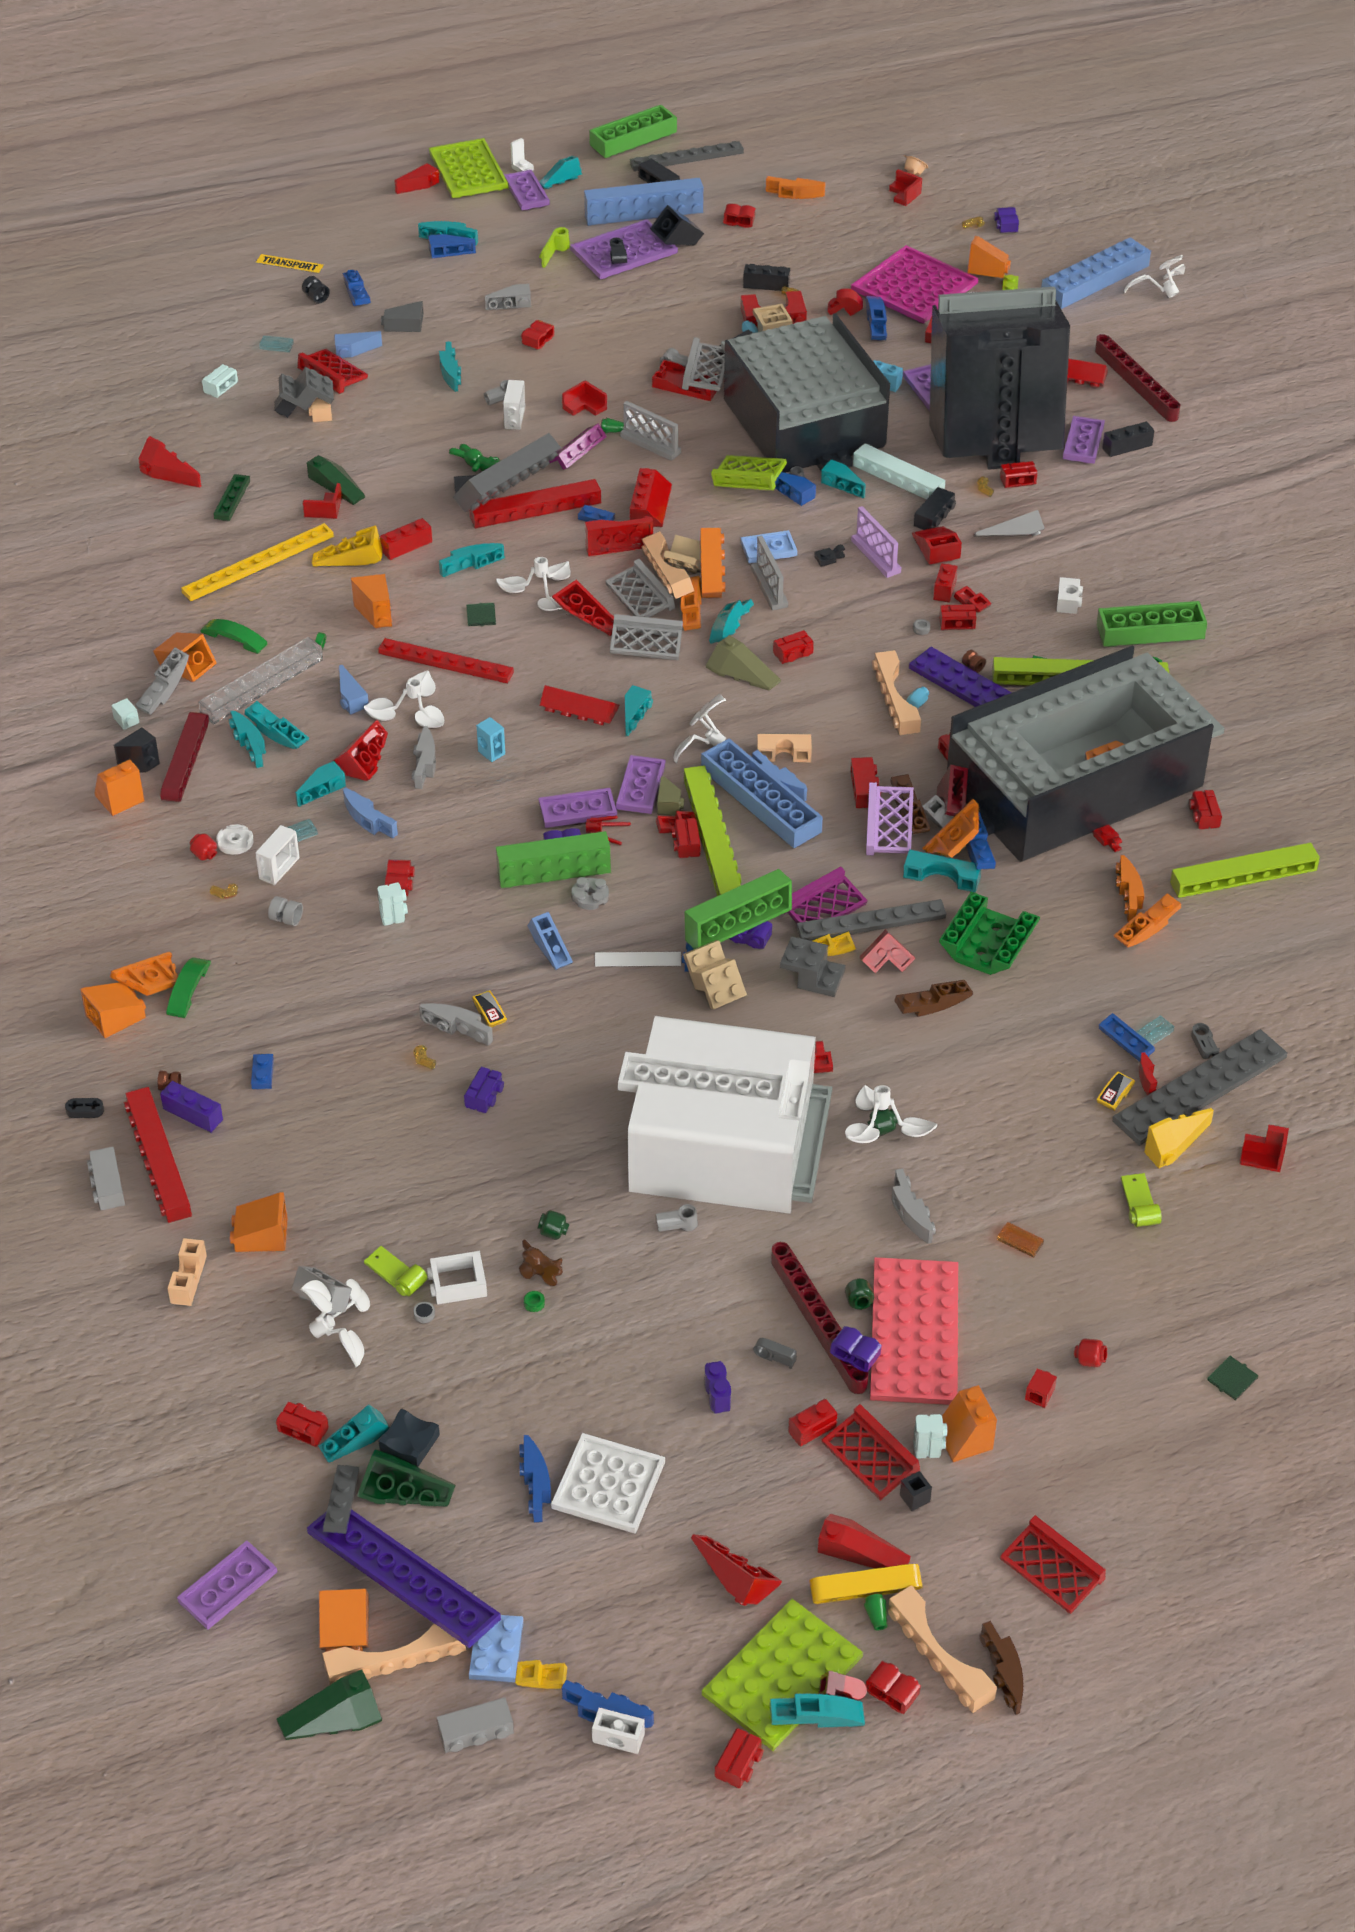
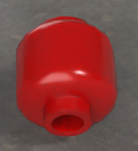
(203, 847)
(1091, 1352)

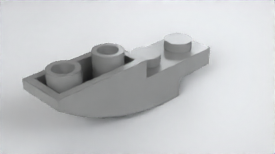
(165, 683)
(424, 758)
(453, 1018)
(910, 1209)

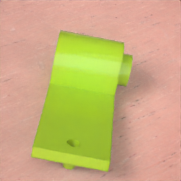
(558, 241)
(1140, 1202)
(395, 1272)

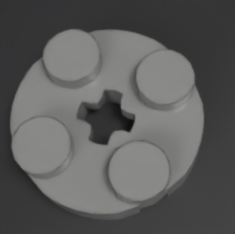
(599, 894)

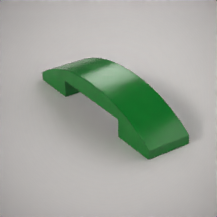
(235, 631)
(185, 986)

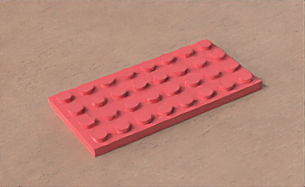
(917, 1331)

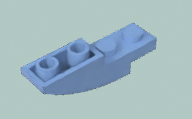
(784, 775)
(366, 816)

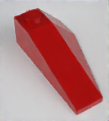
(163, 465)
(582, 604)
(362, 754)
(854, 1543)
(739, 1579)

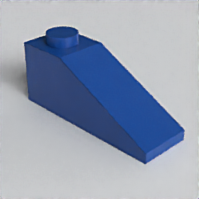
(449, 245)

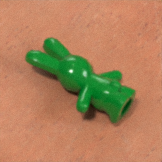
(474, 457)

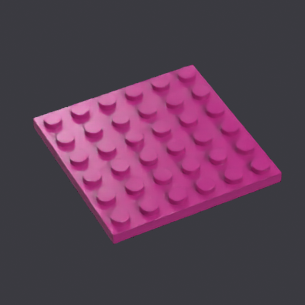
(913, 282)

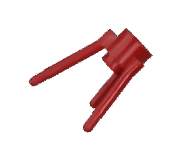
(595, 825)

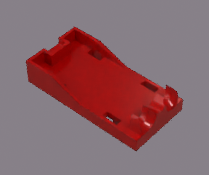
(670, 379)
(616, 536)

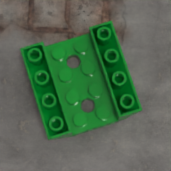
(973, 932)

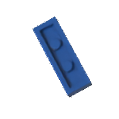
(1126, 1037)

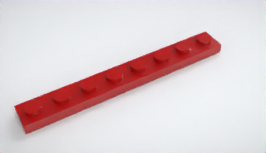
(446, 660)

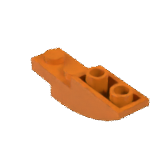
(796, 189)
(691, 606)
(1129, 886)
(1149, 923)

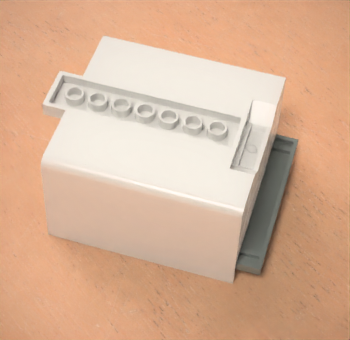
(725, 1115)

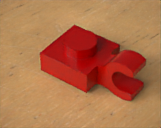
(1108, 836)
(823, 1059)

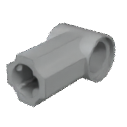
(673, 355)
(496, 394)
(682, 1218)

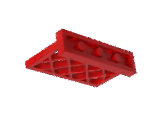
(324, 368)
(887, 1444)
(1069, 1554)

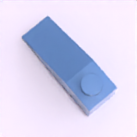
(356, 343)
(352, 694)
(549, 940)

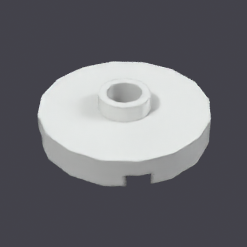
(234, 839)

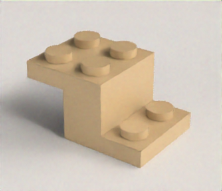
(771, 317)
(684, 553)
(714, 974)

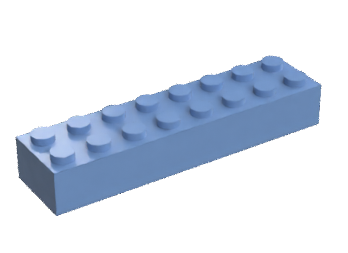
(642, 201)
(1098, 271)
(762, 793)

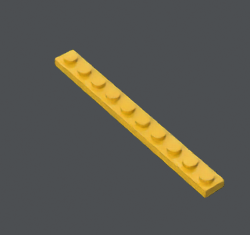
(257, 562)

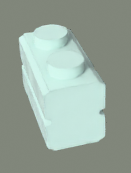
(219, 380)
(391, 903)
(929, 1436)

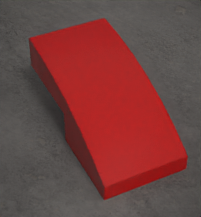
(967, 596)
(665, 823)
(1146, 1076)

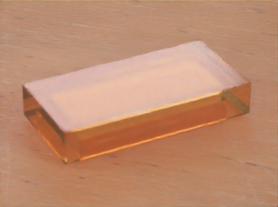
(1020, 1239)

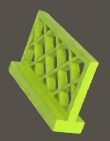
(749, 479)

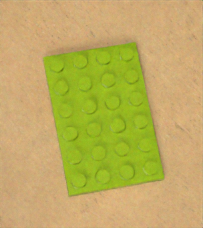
(468, 168)
(778, 1664)

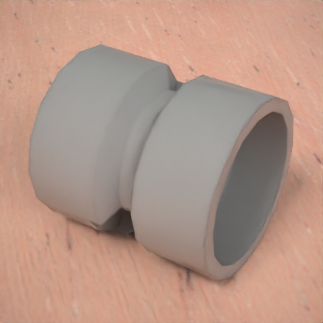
(285, 911)

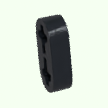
(84, 1108)

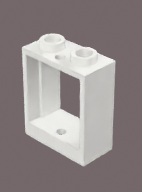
(514, 404)
(273, 867)
(458, 1291)

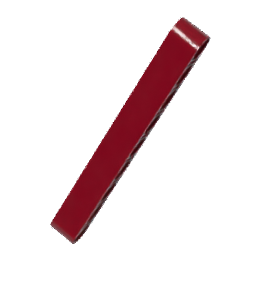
(1137, 378)
(814, 1311)

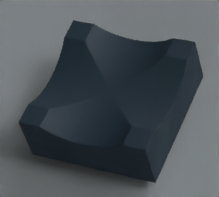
(409, 1438)

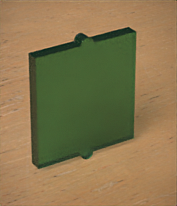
(481, 614)
(1232, 1378)

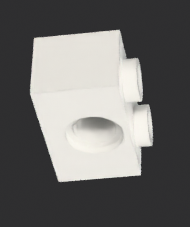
(1068, 595)
(618, 1730)

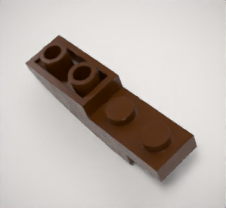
(919, 819)
(934, 1000)
(1008, 1669)

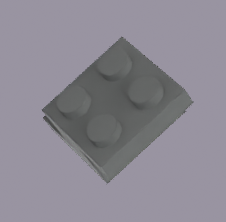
(306, 388)
(813, 969)

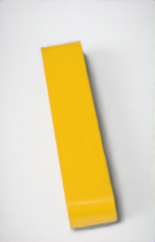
(864, 1583)

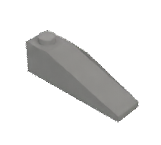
(1020, 526)

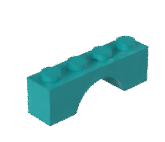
(921, 865)

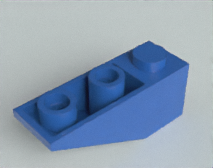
(796, 488)

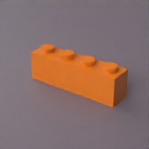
(712, 562)

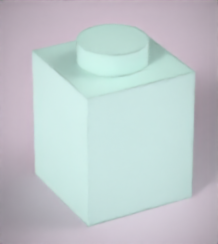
(125, 714)

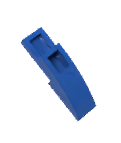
(356, 288)
(877, 317)
(979, 849)
(535, 1476)
(590, 1702)

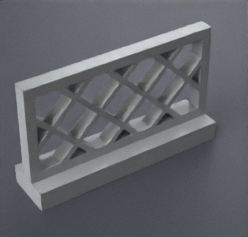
(694, 363)
(647, 439)
(769, 576)
(651, 585)
(647, 627)

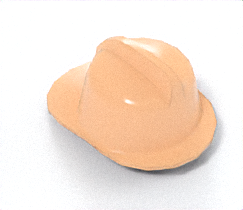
(914, 165)

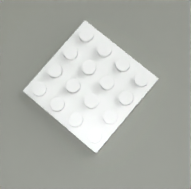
(608, 1483)

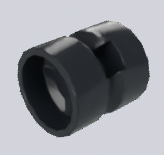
(315, 289)

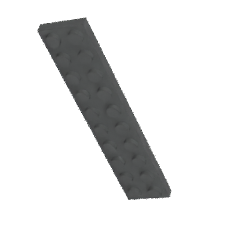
(1201, 1084)

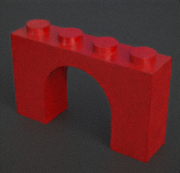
(794, 305)

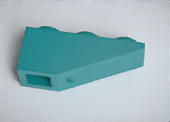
(563, 170)
(842, 478)
(636, 704)
(322, 782)
(355, 1434)

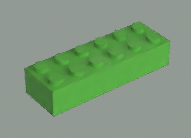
(633, 131)
(1151, 623)
(553, 859)
(739, 909)

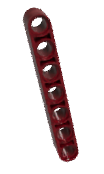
(184, 757)

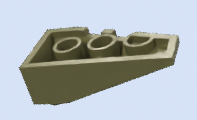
(737, 661)

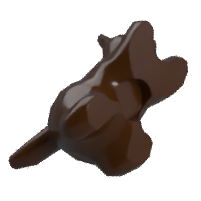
(538, 1263)

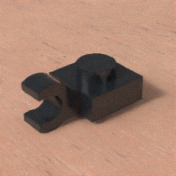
(828, 556)

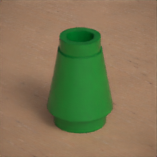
(611, 426)
(876, 1610)

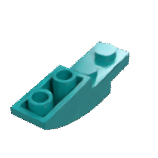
(446, 227)
(449, 367)
(474, 555)
(728, 620)
(274, 728)
(248, 736)
(819, 1709)

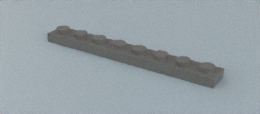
(692, 154)
(872, 920)

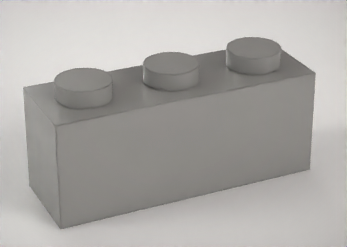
(105, 1178)
(339, 1291)
(475, 1725)

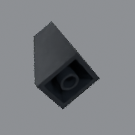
(676, 228)

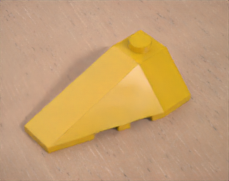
(359, 550)
(1171, 1137)

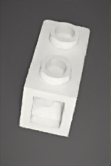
(517, 156)

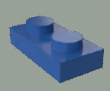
(591, 513)
(262, 1071)

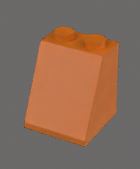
(987, 259)
(372, 599)
(193, 644)
(119, 787)
(112, 1007)
(260, 1225)
(969, 1424)
(344, 1619)

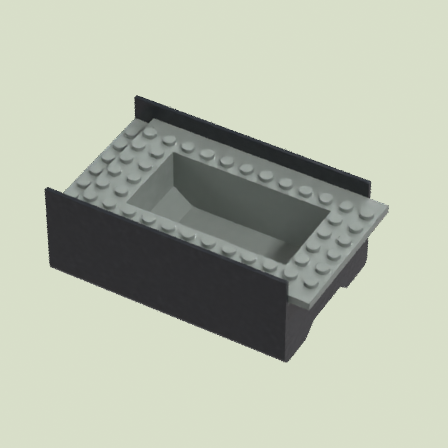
(1032, 747)

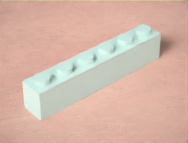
(896, 471)

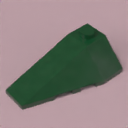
(329, 474)
(401, 1483)
(336, 1708)

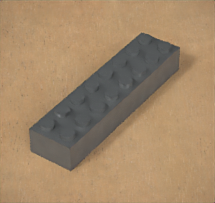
(507, 472)

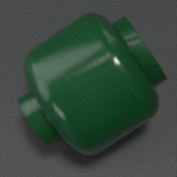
(884, 1121)
(553, 1224)
(859, 1294)

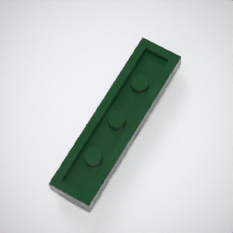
(231, 497)

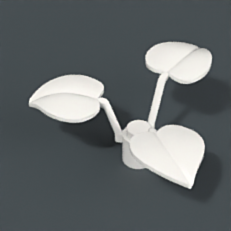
(1169, 286)
(541, 569)
(417, 686)
(713, 734)
(880, 1099)
(324, 1323)

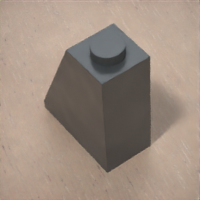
(403, 318)

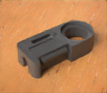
(1204, 1043)
(775, 1351)

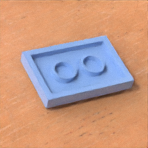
(779, 544)
(498, 1651)

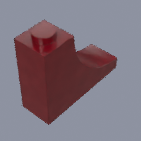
(953, 789)

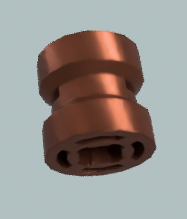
(973, 661)
(165, 1078)

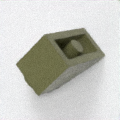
(669, 798)

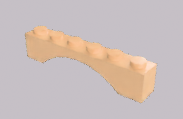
(675, 579)
(905, 716)
(429, 1647)
(969, 1683)

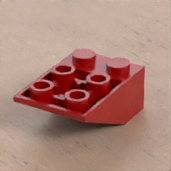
(938, 544)

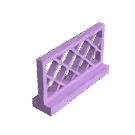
(876, 544)
(874, 823)

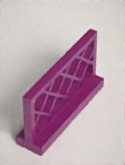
(818, 888)

